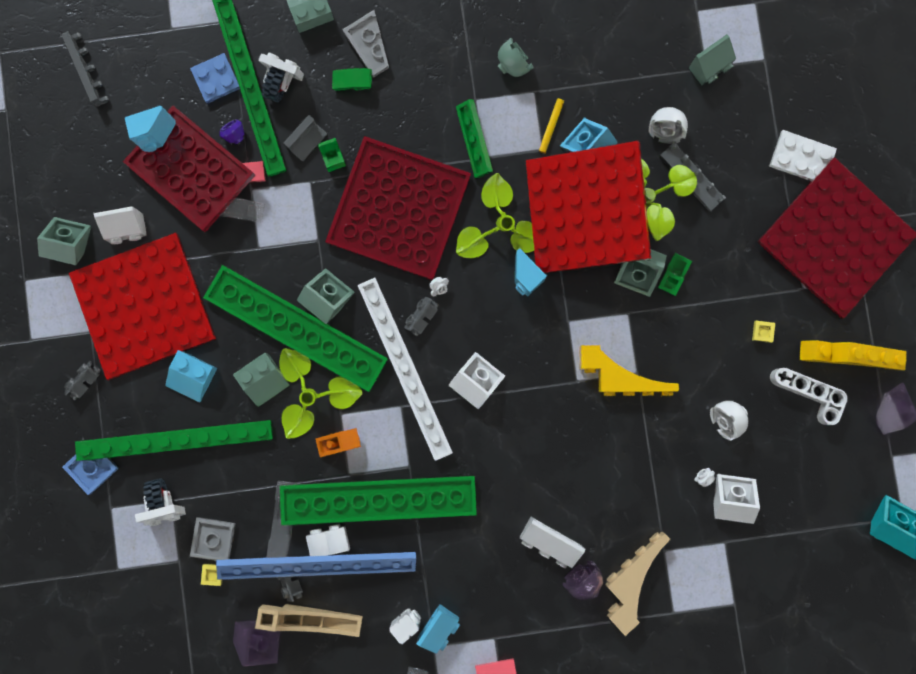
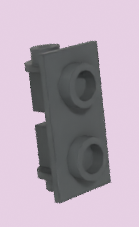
(424, 309)
(76, 385)
(290, 588)

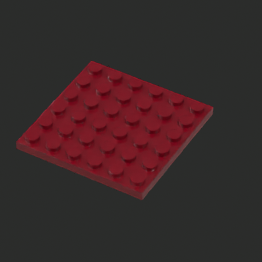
(398, 208)
(837, 238)

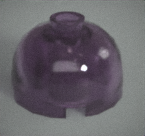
(584, 581)

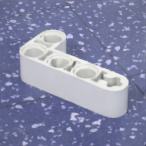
(807, 391)

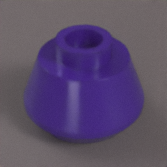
(232, 132)

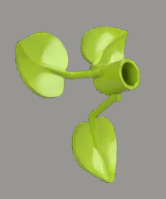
(495, 193)
(661, 219)
(297, 420)

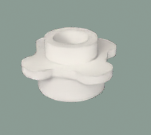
(439, 286)
(705, 477)

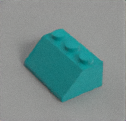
(895, 525)

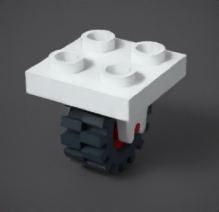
(278, 76)
(158, 505)

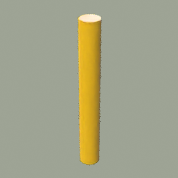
(551, 125)

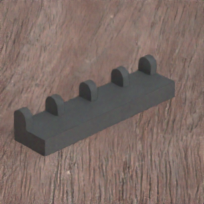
(84, 70)
(705, 190)

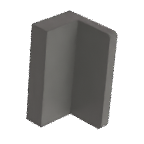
(305, 138)

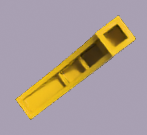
(852, 354)
(617, 379)

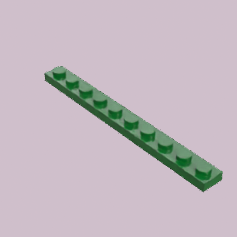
(249, 87)
(173, 440)

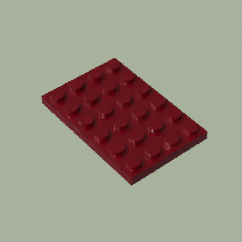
(192, 172)

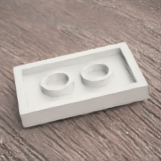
(800, 155)

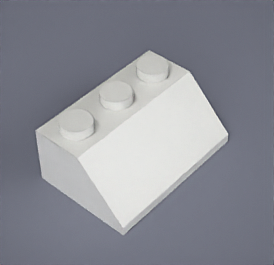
(551, 543)

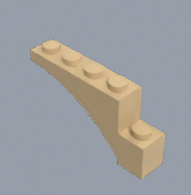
(628, 582)
(307, 619)

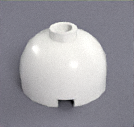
(668, 125)
(731, 419)

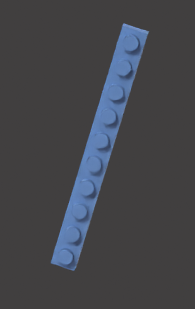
(315, 565)

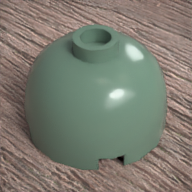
(513, 59)

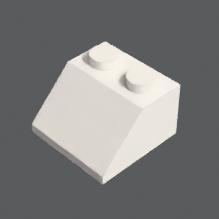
(121, 225)
(476, 380)
(736, 499)

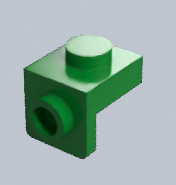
(332, 154)

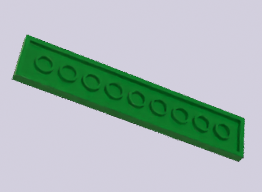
(295, 328)
(377, 500)

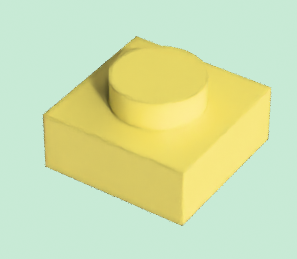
(763, 331)
(209, 575)

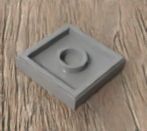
(212, 539)

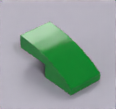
(352, 79)
(674, 274)

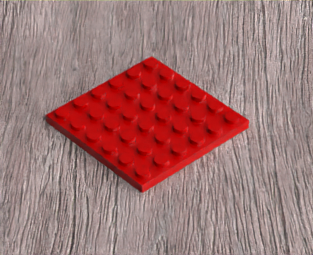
(588, 208)
(142, 306)

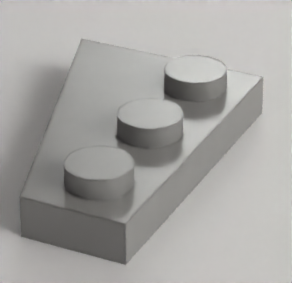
(367, 42)

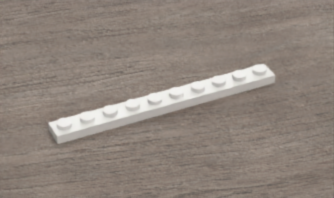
(405, 369)

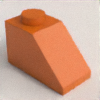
(338, 442)

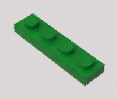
(474, 138)

